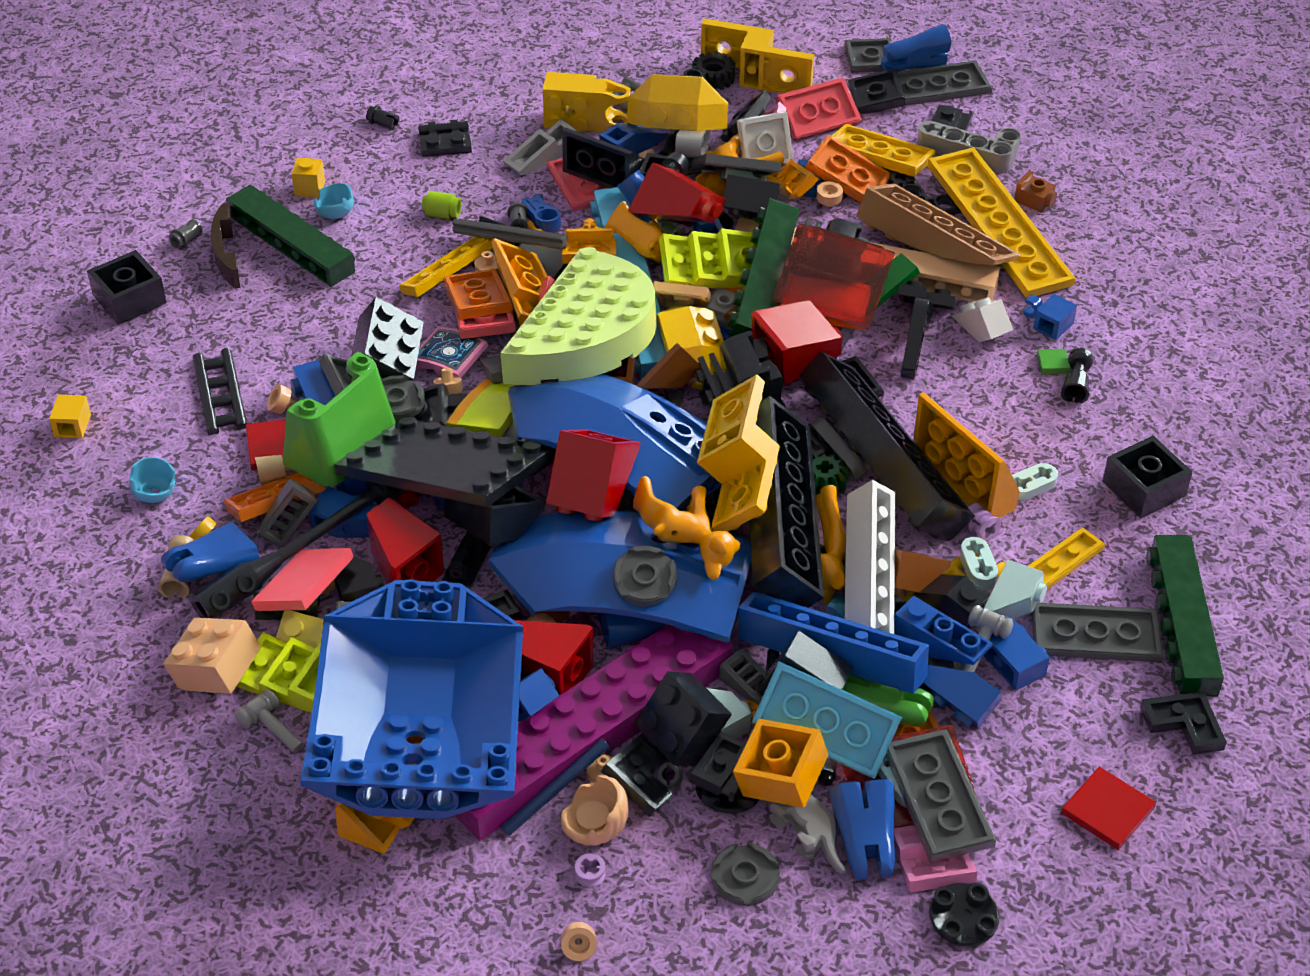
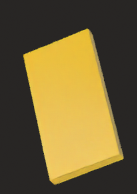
(886, 150)

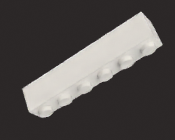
(870, 556)

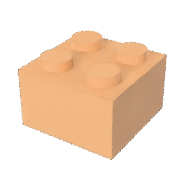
(212, 655)

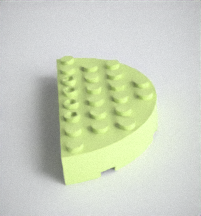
(584, 323)

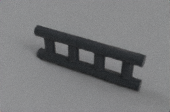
(210, 403)

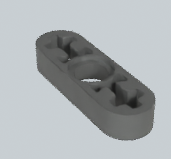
(838, 447)

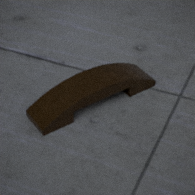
(226, 262)

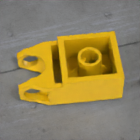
(582, 101)

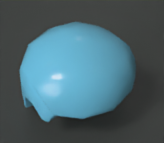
(334, 201)
(152, 473)

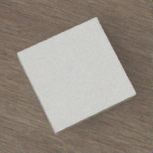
(765, 135)

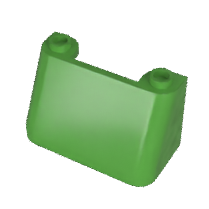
(325, 433)

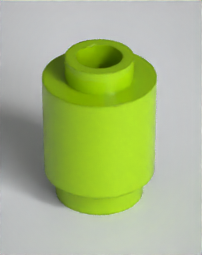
(441, 205)

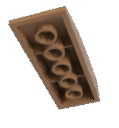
(928, 228)

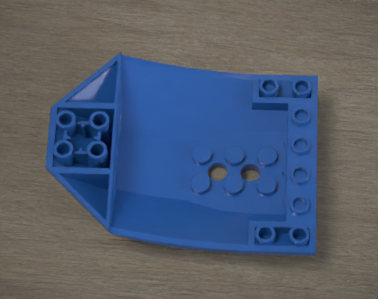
(622, 410)
(570, 563)
(423, 666)

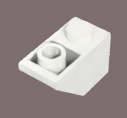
(984, 319)

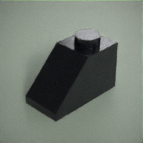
(357, 580)
(953, 596)

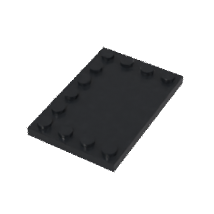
(445, 461)

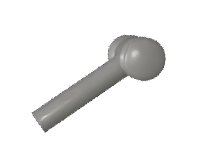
(989, 624)
(261, 709)

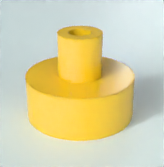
(203, 528)

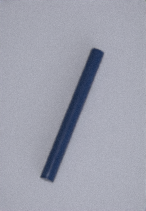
(555, 787)

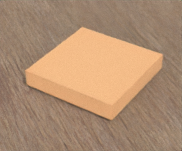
(681, 295)

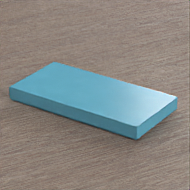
(850, 726)

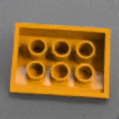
(964, 460)

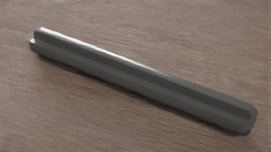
(510, 234)

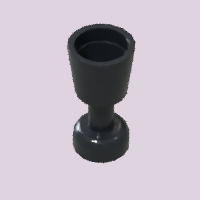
(1077, 381)

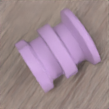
(982, 521)

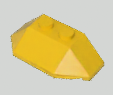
(677, 104)
(693, 330)

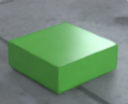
(1053, 361)

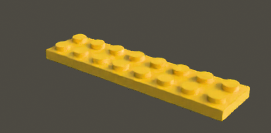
(998, 215)

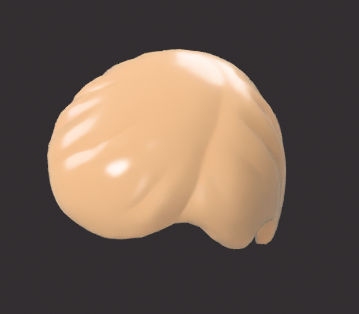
(596, 812)

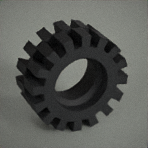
(716, 68)

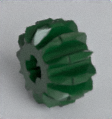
(830, 472)

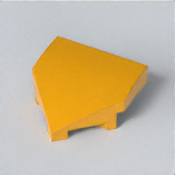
(794, 179)
(588, 236)

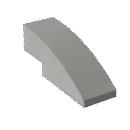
(538, 150)

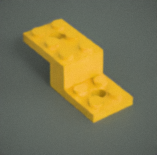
(755, 56)
(738, 455)

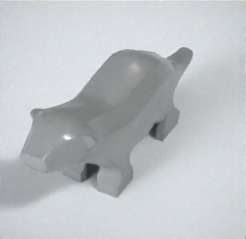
(814, 827)

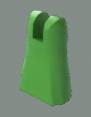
(911, 707)

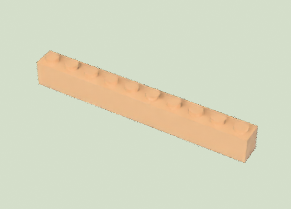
(963, 279)

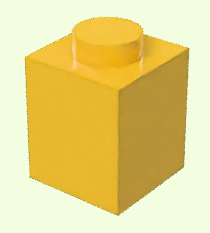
(308, 177)
(70, 416)

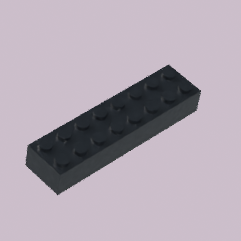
(886, 447)
(787, 533)

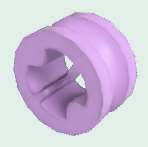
(589, 879)

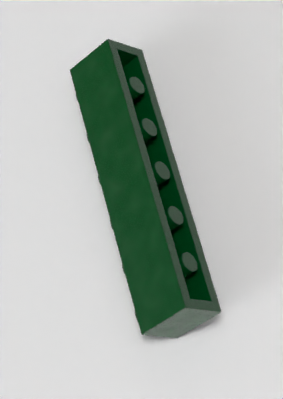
(291, 235)
(765, 263)
(1185, 615)

